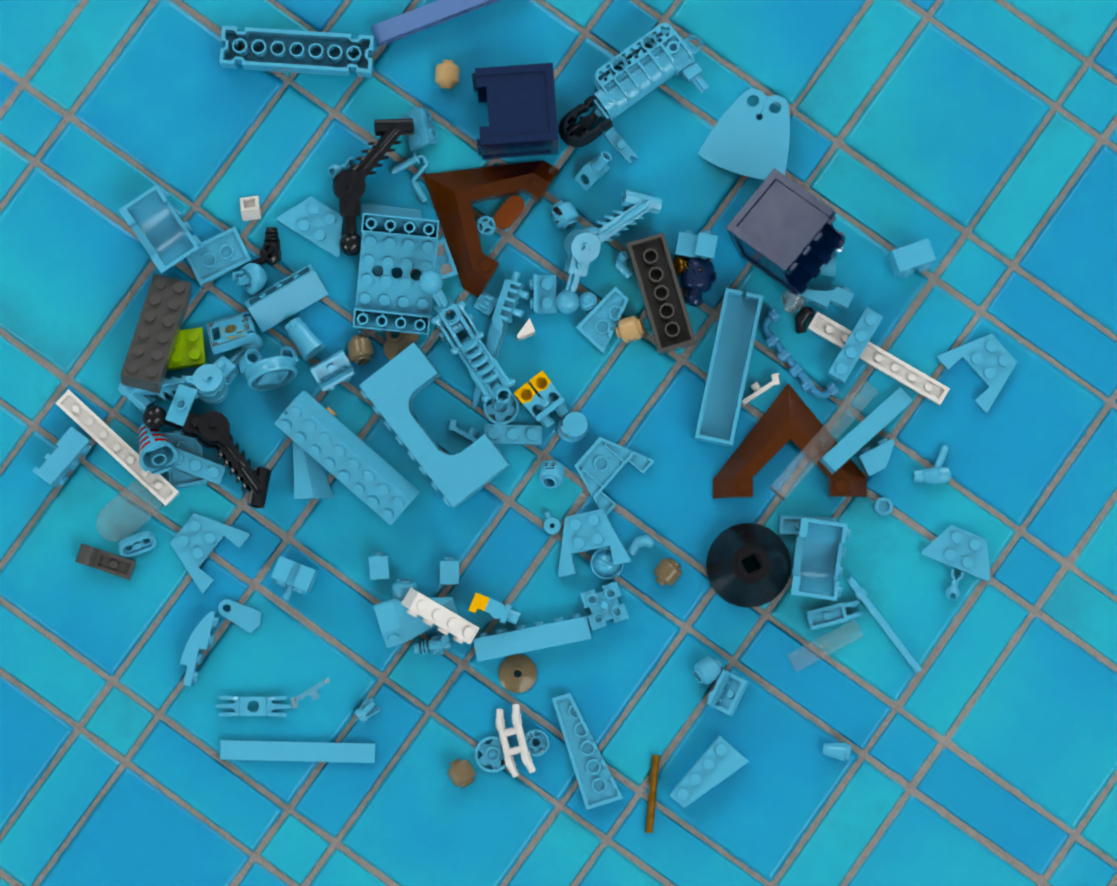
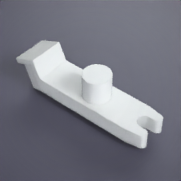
(758, 390)

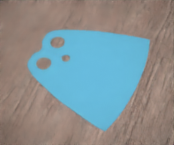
(749, 144)

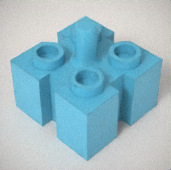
(293, 577)
(604, 606)

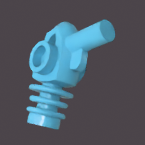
(436, 645)

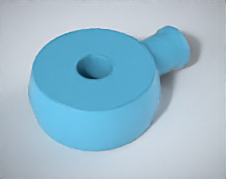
(551, 520)

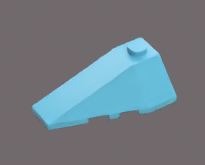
(399, 626)

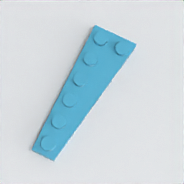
(588, 764)

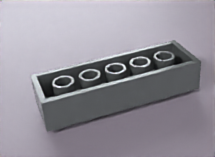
(661, 293)
(156, 333)

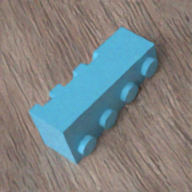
(710, 769)

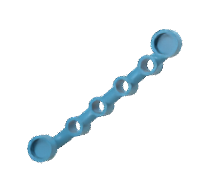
(795, 370)

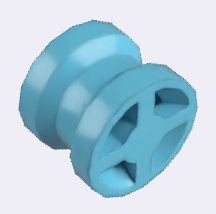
(483, 223)

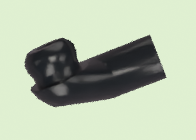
(801, 317)

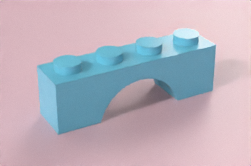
(854, 345)

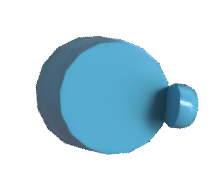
(573, 427)

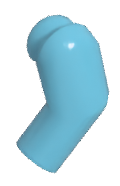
(621, 264)

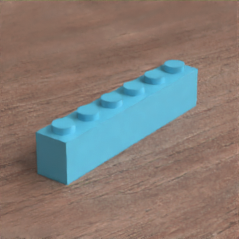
(532, 638)

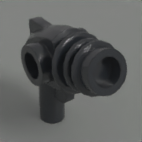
(271, 248)

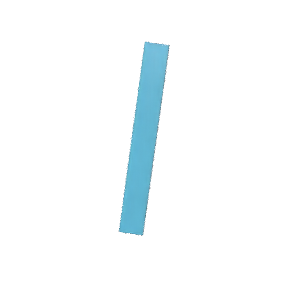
(297, 751)

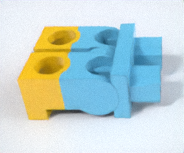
(547, 402)
(494, 608)

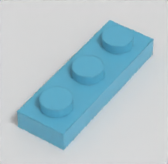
(514, 434)
(199, 467)

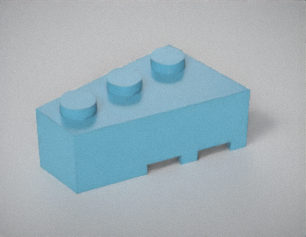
(64, 458)

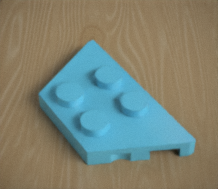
(316, 224)
(960, 551)

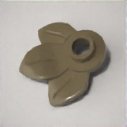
(396, 345)

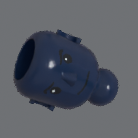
(697, 279)

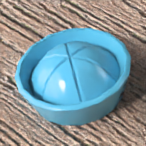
(603, 565)

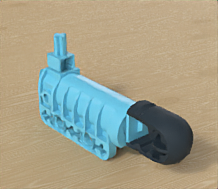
(633, 81)

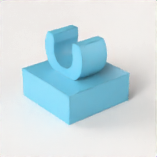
(485, 304)

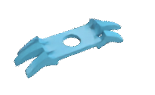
(241, 706)

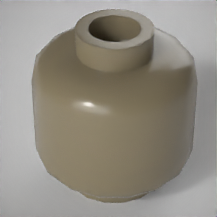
(360, 349)
(667, 572)
(461, 773)

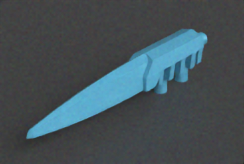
(502, 315)

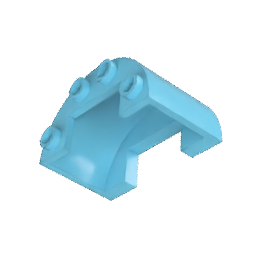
(160, 228)
(818, 558)

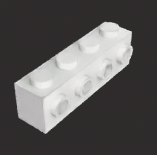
(437, 614)

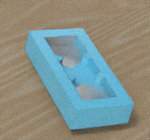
(445, 264)

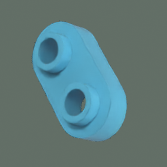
(138, 544)

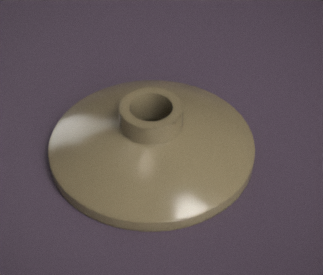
(527, 677)

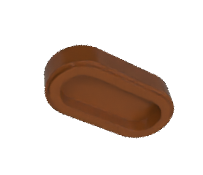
(509, 212)

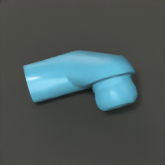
(638, 542)

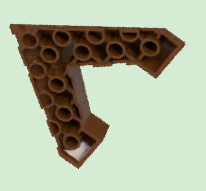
(453, 199)
(783, 422)

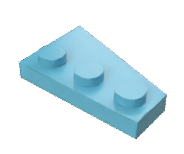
(603, 319)

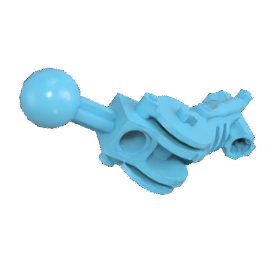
(585, 244)
(481, 365)
(208, 379)

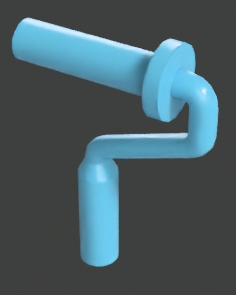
(407, 163)

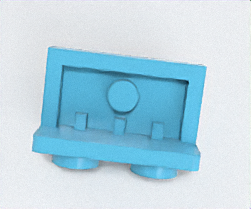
(423, 129)
(332, 371)
(727, 693)

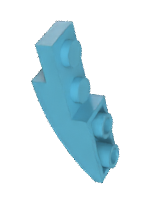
(200, 639)

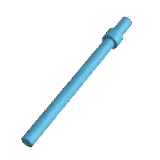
(861, 594)

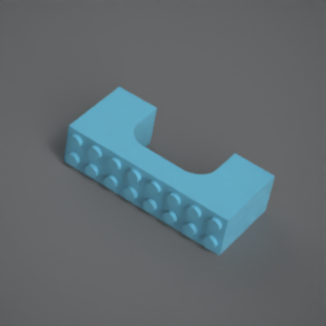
(393, 395)

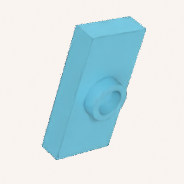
(181, 405)

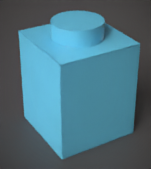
(379, 567)
(449, 571)

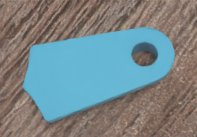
(241, 615)

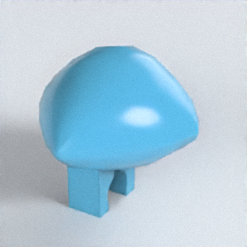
(251, 277)

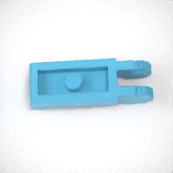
(830, 615)

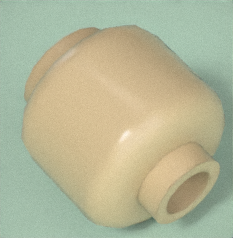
(447, 74)
(630, 329)

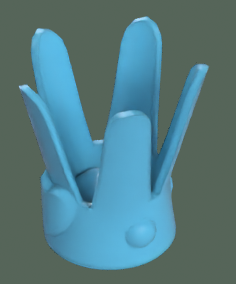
(365, 711)

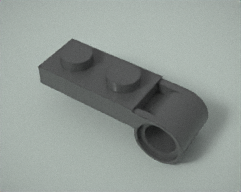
(105, 561)

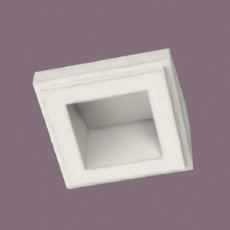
(250, 208)
(526, 331)

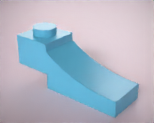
(839, 297)

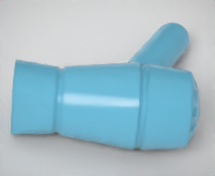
(937, 474)

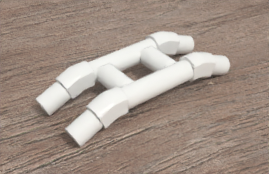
(522, 748)

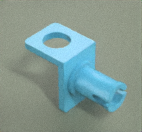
(594, 170)

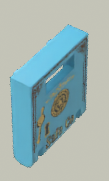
(234, 332)

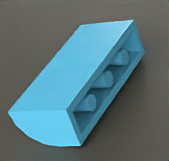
(286, 298)

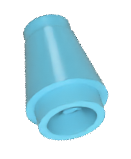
(837, 750)

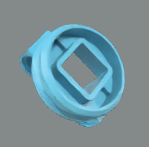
(269, 372)

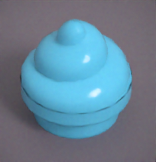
(588, 301)

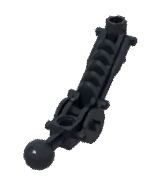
(350, 183)
(213, 431)

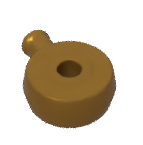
(679, 264)

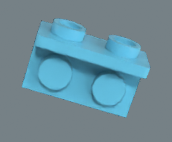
(544, 294)

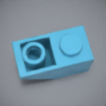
(877, 458)

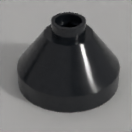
(729, 575)

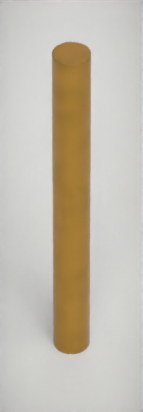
(652, 794)

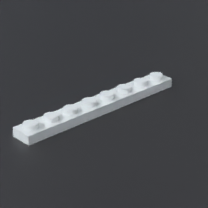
(881, 360)
(116, 447)

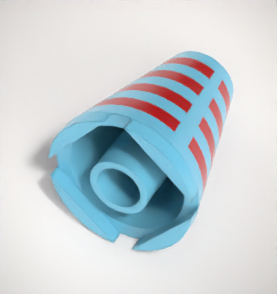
(155, 451)

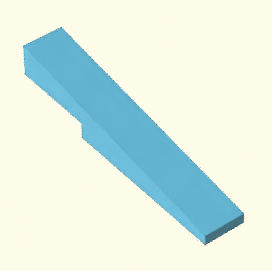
(866, 430)

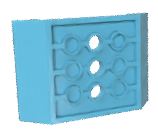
(389, 301)

